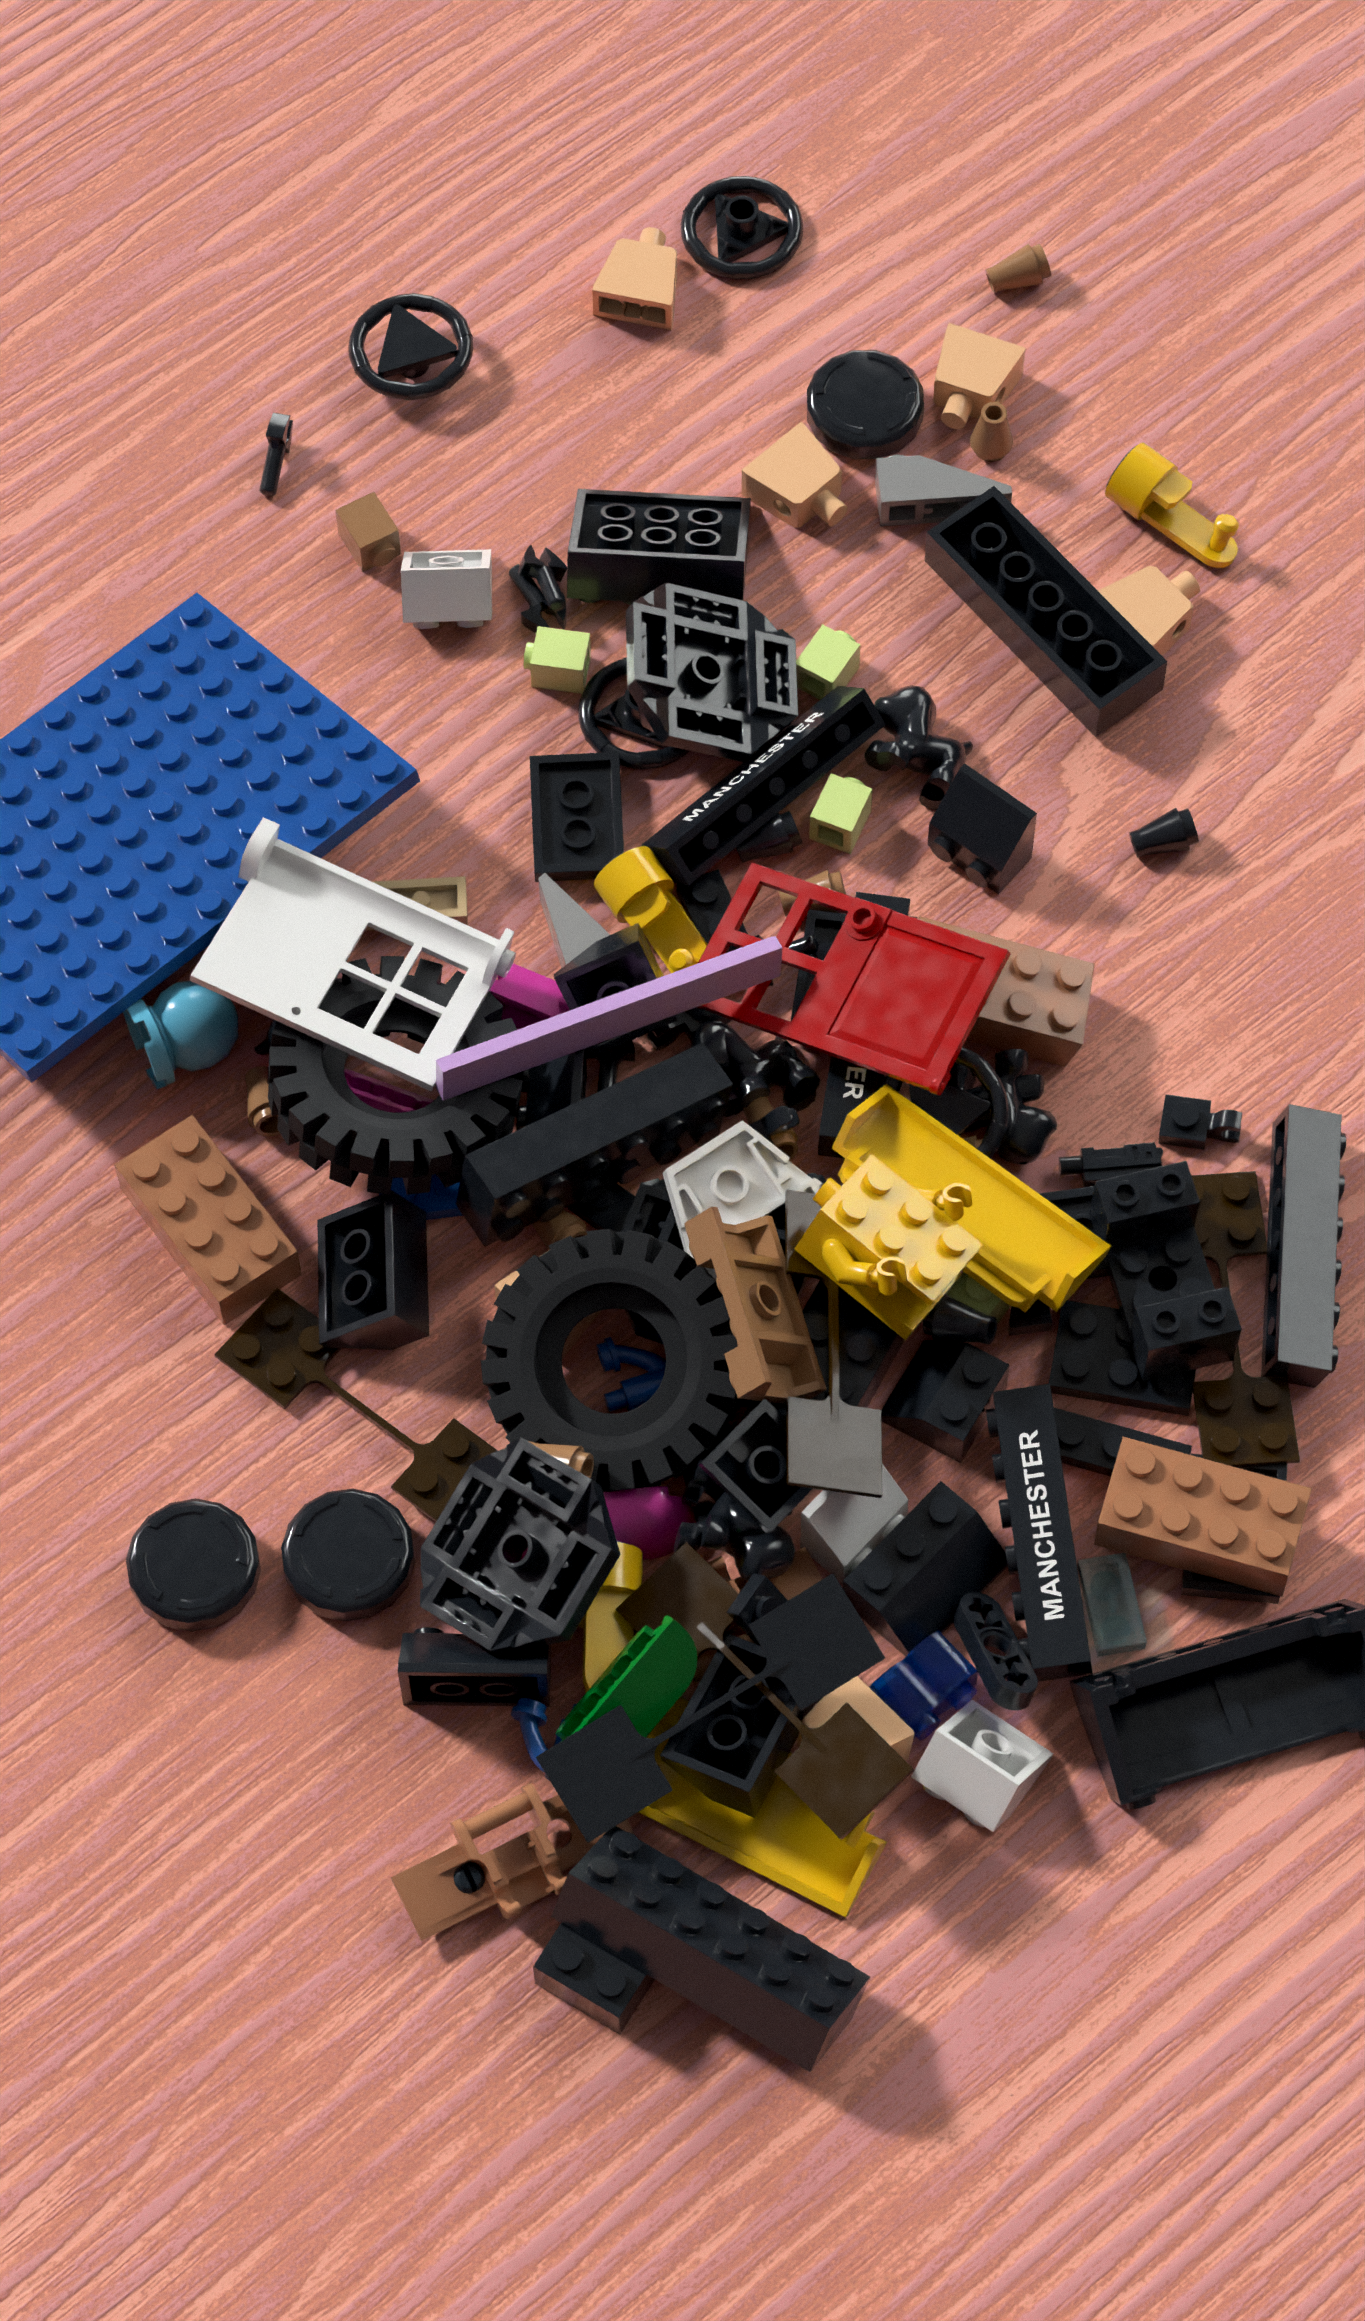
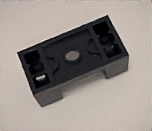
(1152, 1232)

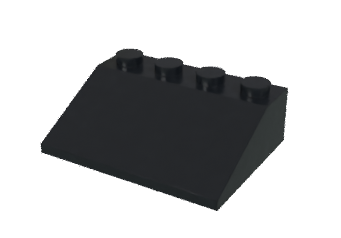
(639, 540)

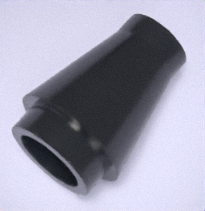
(1166, 834)
(773, 838)
(959, 1323)

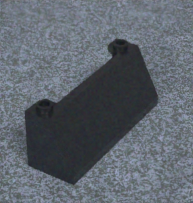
(1225, 1700)

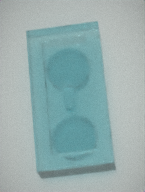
(1111, 1604)

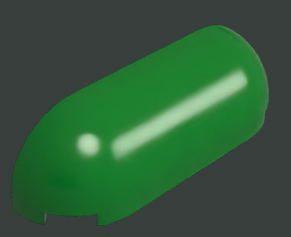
(642, 1678)

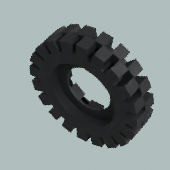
(334, 1125)
(595, 1275)

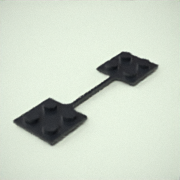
(612, 1770)

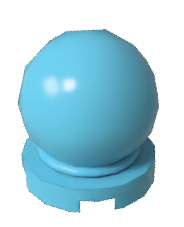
(183, 1030)

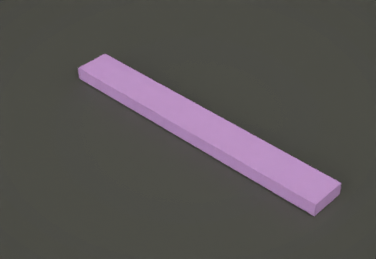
(608, 1018)

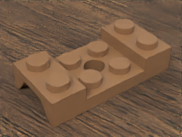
(763, 1308)

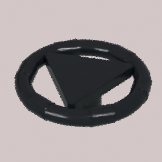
(742, 227)
(411, 346)
(621, 717)
(960, 1108)

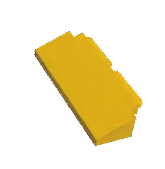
(1027, 1241)
(780, 1843)

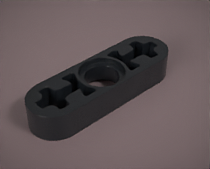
(993, 1668)

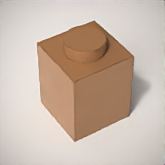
(368, 532)

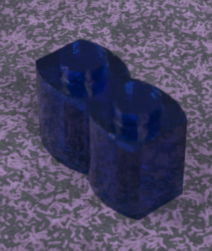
(927, 1684)

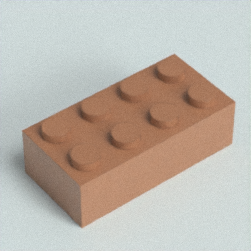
(1035, 1002)
(208, 1219)
(1202, 1516)

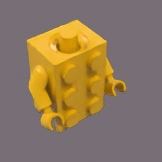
(890, 1242)

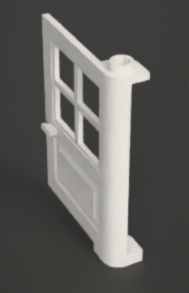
(299, 929)

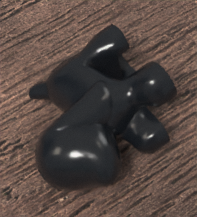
(910, 719)
(758, 1068)
(1027, 1126)
(733, 1530)

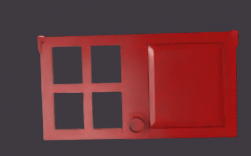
(884, 997)

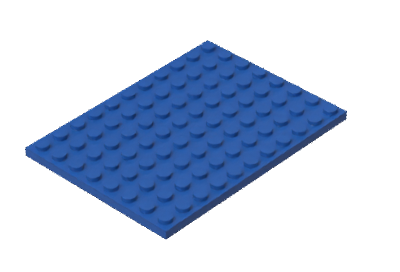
(137, 811)

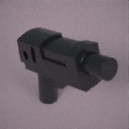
(1112, 1162)

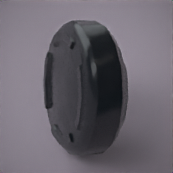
(865, 404)
(348, 1554)
(193, 1565)

